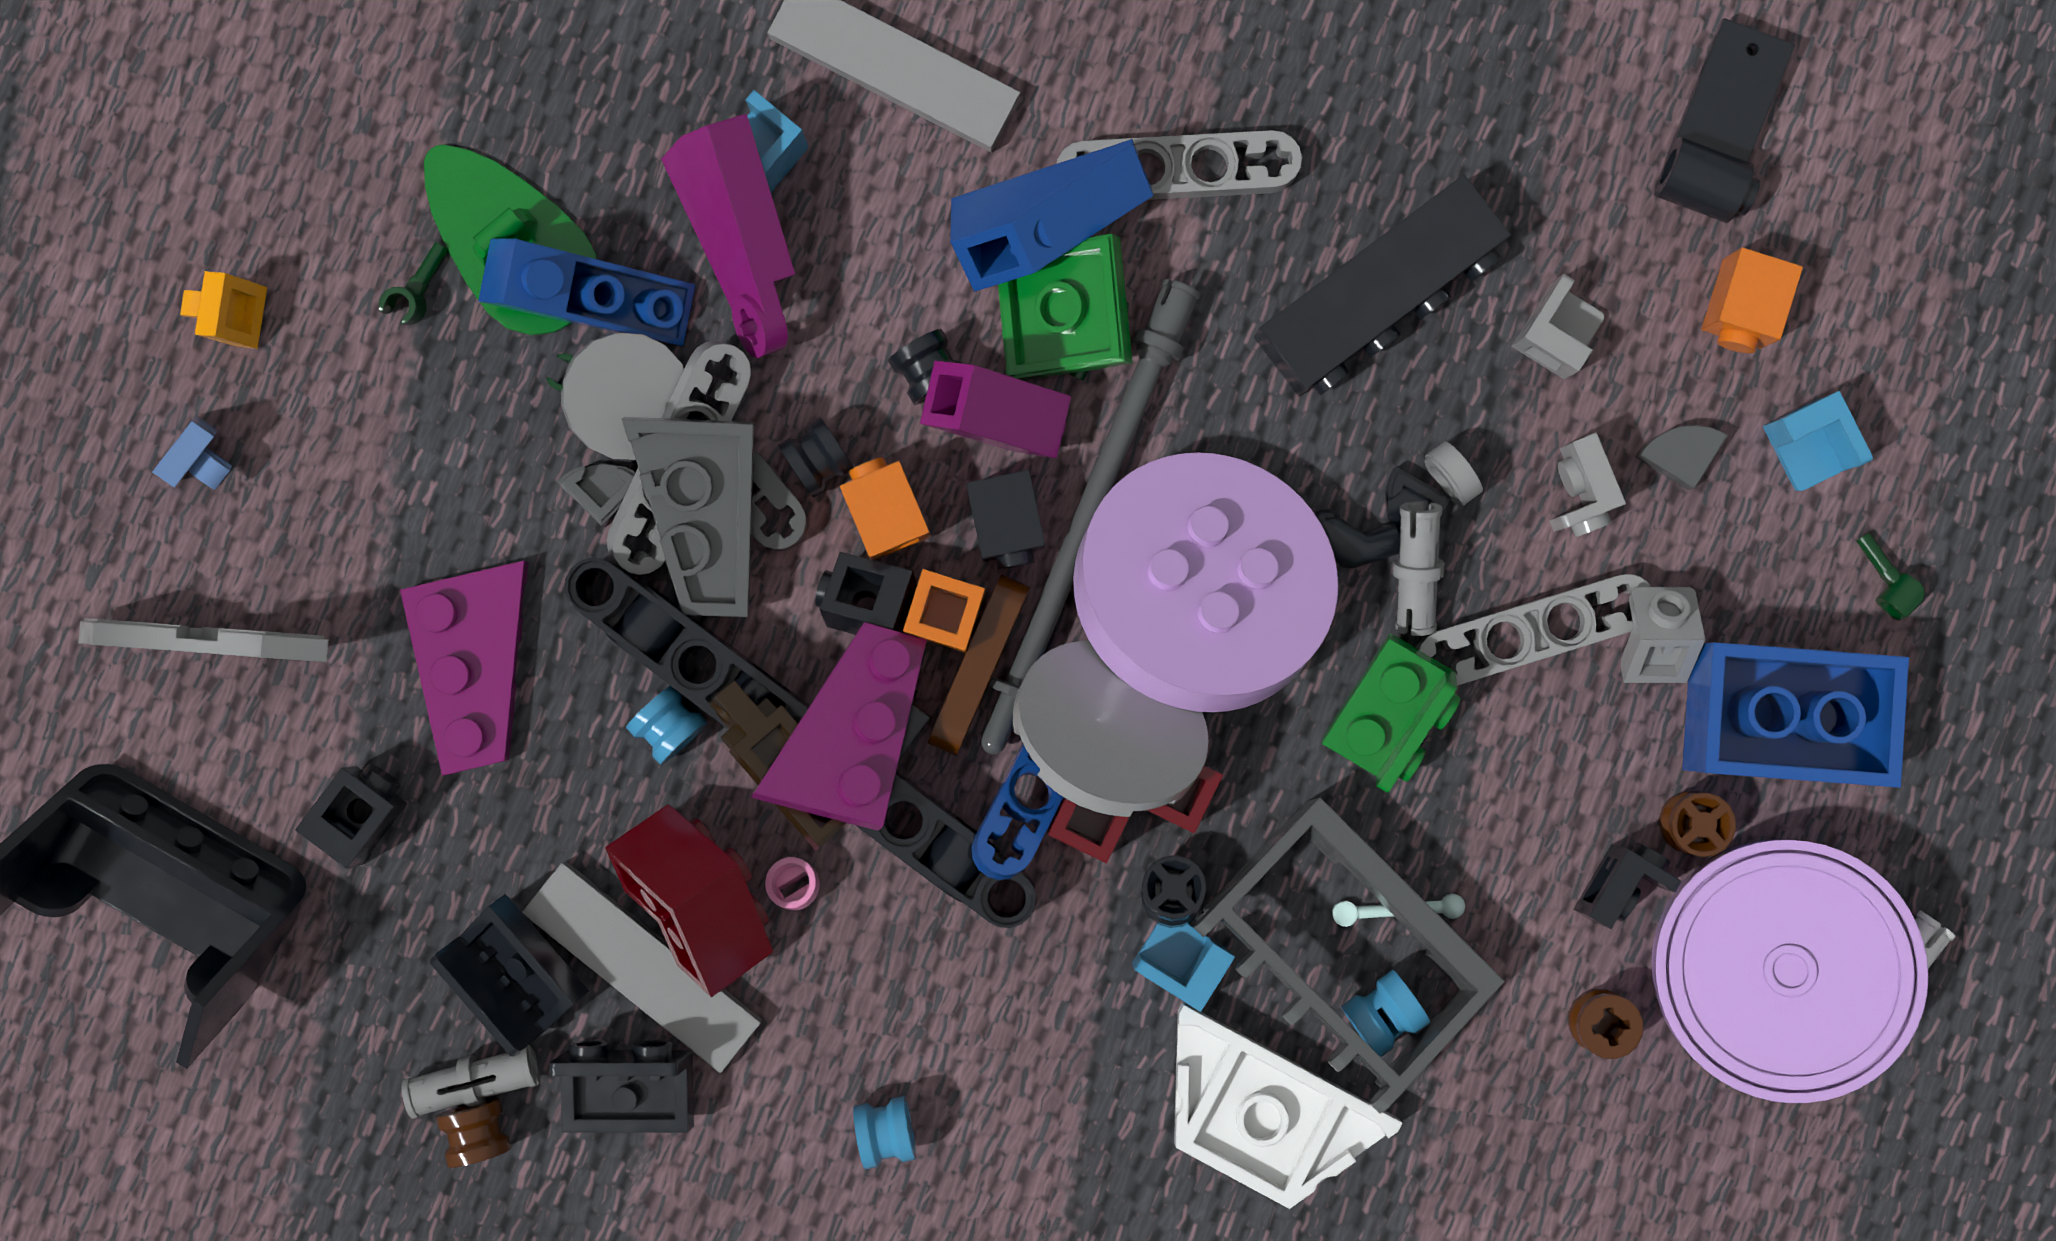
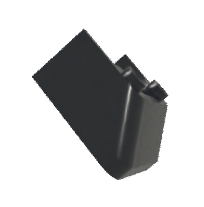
(168, 871)

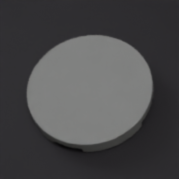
(1102, 737)

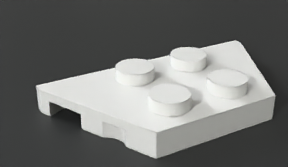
(1263, 1113)

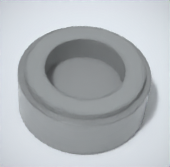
(1453, 474)

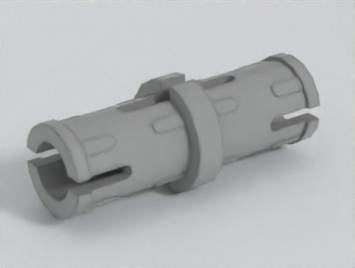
(1418, 568)
(431, 1094)

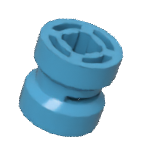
(1397, 1005)

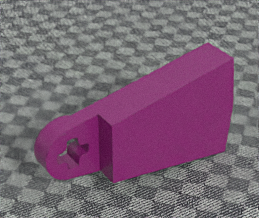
(737, 225)

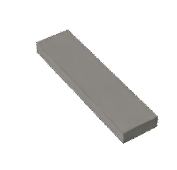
(897, 67)
(639, 966)

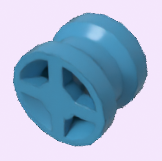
(666, 725)
(884, 1132)

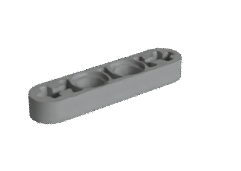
(1178, 152)
(695, 377)
(1532, 626)

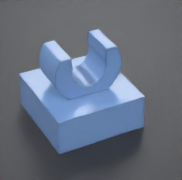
(191, 455)

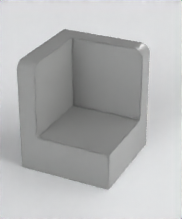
(1560, 330)

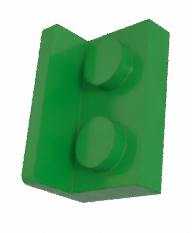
(1393, 712)

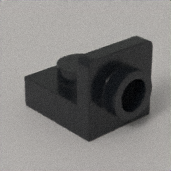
(1614, 888)

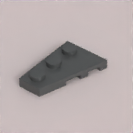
(702, 506)

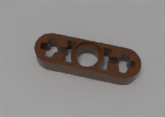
(978, 665)

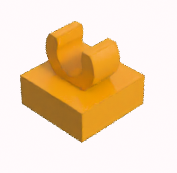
(226, 309)

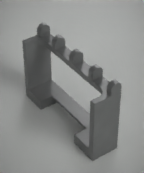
(1444, 948)

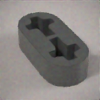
(781, 498)

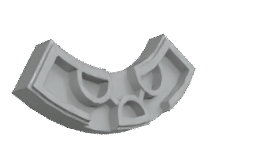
(203, 640)

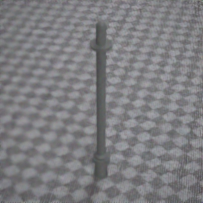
(1156, 349)

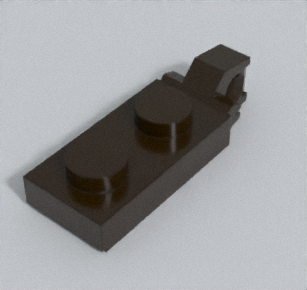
(755, 742)

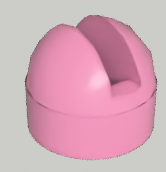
(786, 873)

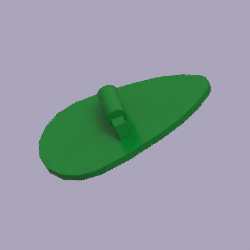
(484, 201)

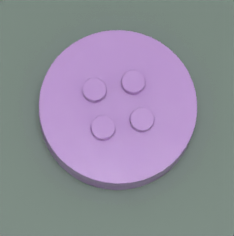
(1205, 582)
(1790, 970)

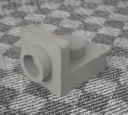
(1590, 476)
(1664, 635)

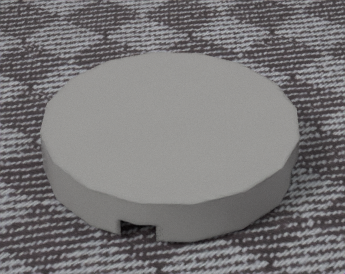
(616, 380)

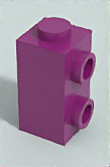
(995, 409)

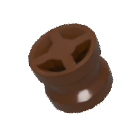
(1708, 830)
(1591, 1020)
(473, 1133)

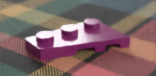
(467, 661)
(852, 734)

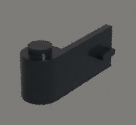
(1721, 124)

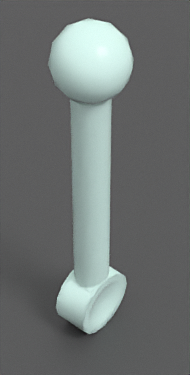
(1347, 913)

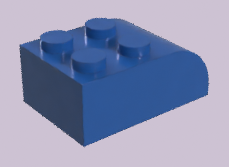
(1796, 714)

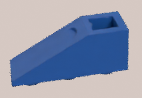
(1044, 213)
(585, 291)

